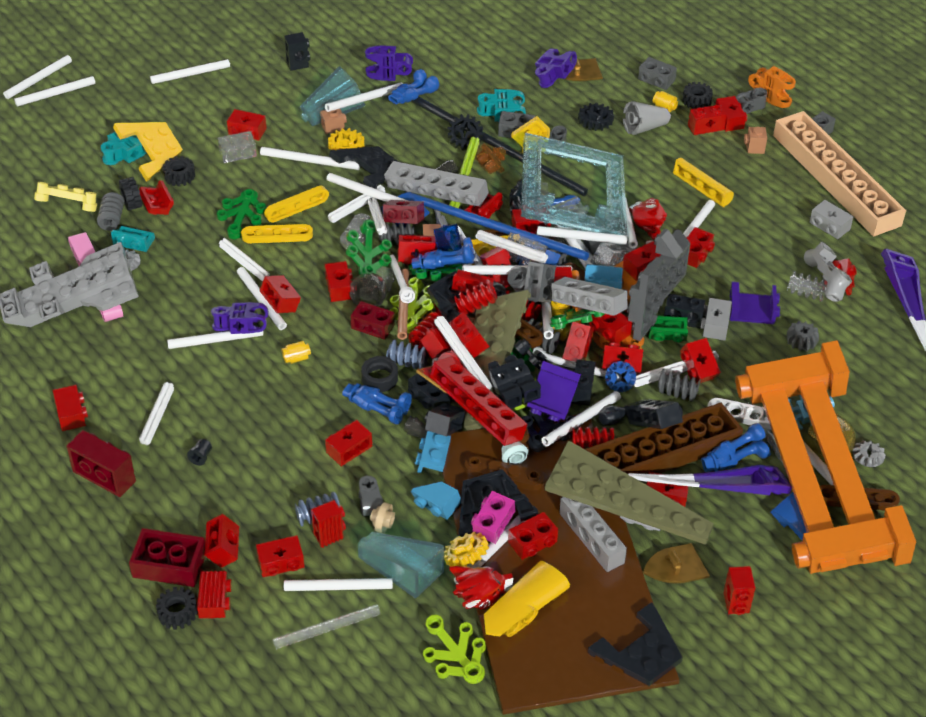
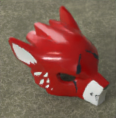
(648, 216)
(479, 584)

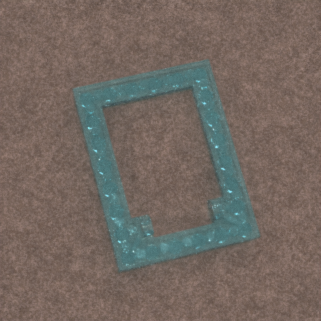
(535, 206)

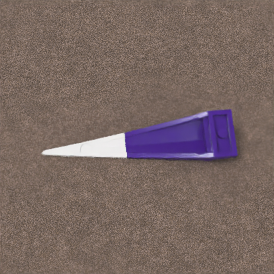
(906, 282)
(752, 479)

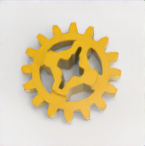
(345, 140)
(466, 550)

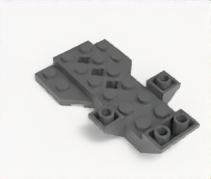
(657, 280)

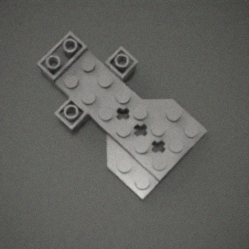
(99, 281)

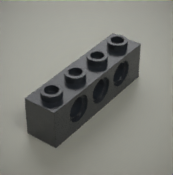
(654, 413)

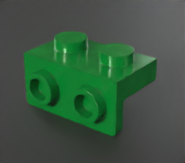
(669, 329)

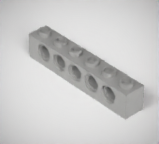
(436, 183)

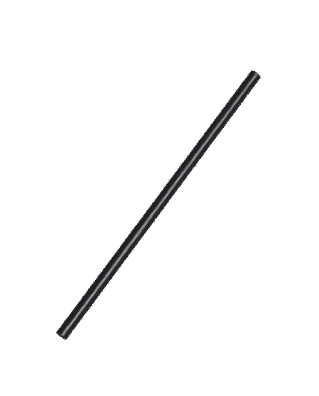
(509, 150)

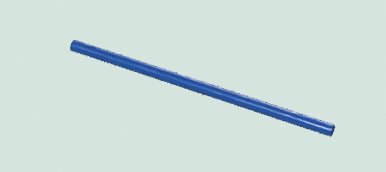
(498, 226)

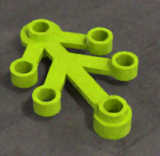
(427, 304)
(455, 652)

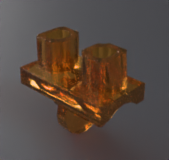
(494, 158)

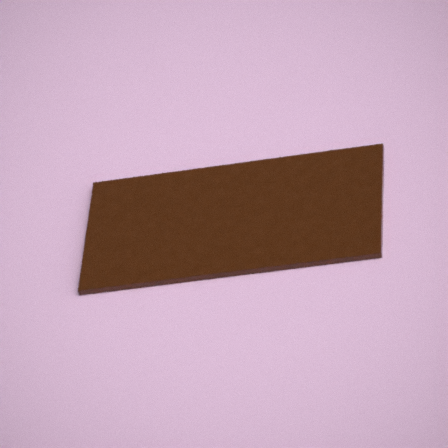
(550, 656)

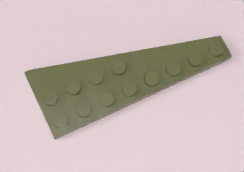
(498, 327)
(601, 485)

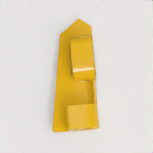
(524, 599)

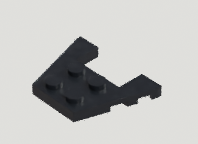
(372, 159)
(443, 296)
(477, 488)
(646, 657)

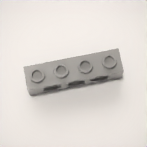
(589, 296)
(594, 533)

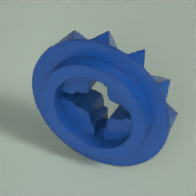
(620, 367)

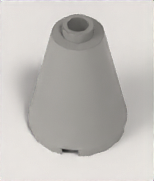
(644, 117)

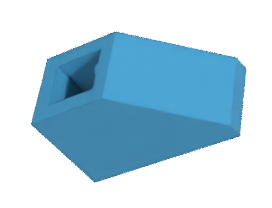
(438, 498)

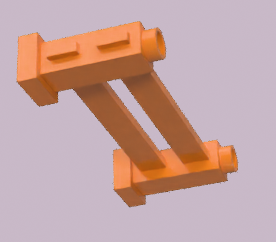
(824, 545)

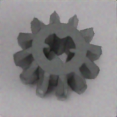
(802, 336)

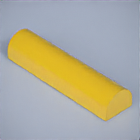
(702, 182)

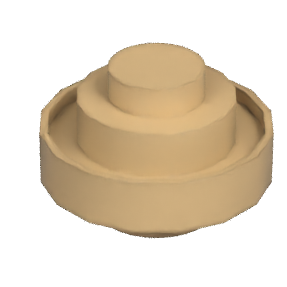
(383, 517)

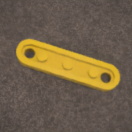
(296, 204)
(277, 233)

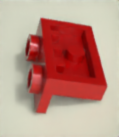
(466, 280)

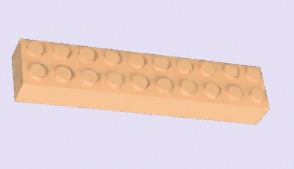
(839, 174)

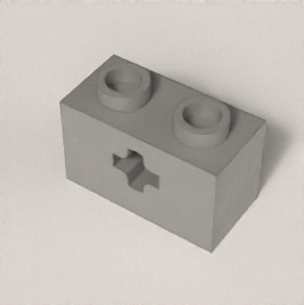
(831, 219)
(717, 318)

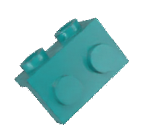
(133, 238)

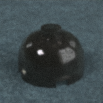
(369, 289)

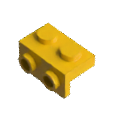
(534, 126)

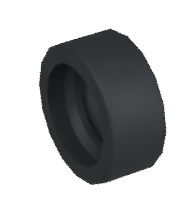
(380, 363)

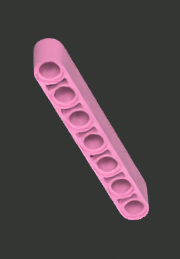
(81, 248)

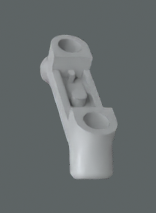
(837, 279)

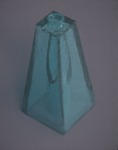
(334, 88)
(407, 561)

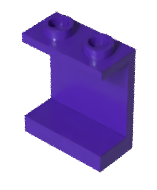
(754, 307)
(556, 392)

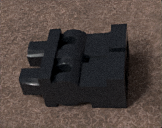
(513, 382)

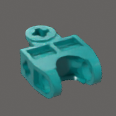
(495, 105)
(124, 149)

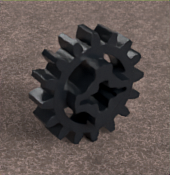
(596, 116)
(457, 130)

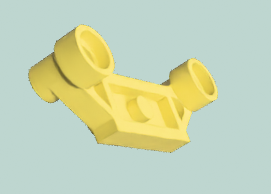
(62, 190)

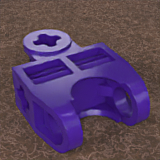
(554, 66)
(382, 69)
(232, 318)

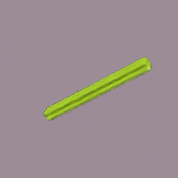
(468, 162)

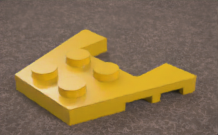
(155, 139)

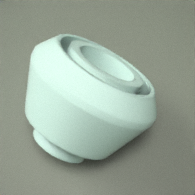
(514, 453)

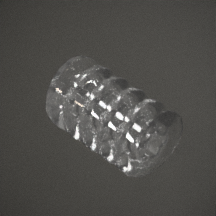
(354, 225)
(807, 286)

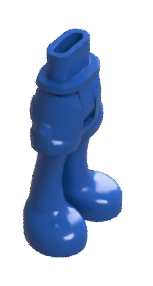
(420, 86)
(438, 258)
(370, 397)
(727, 457)

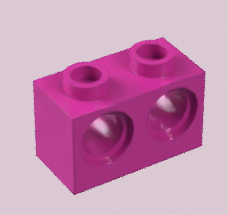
(497, 518)

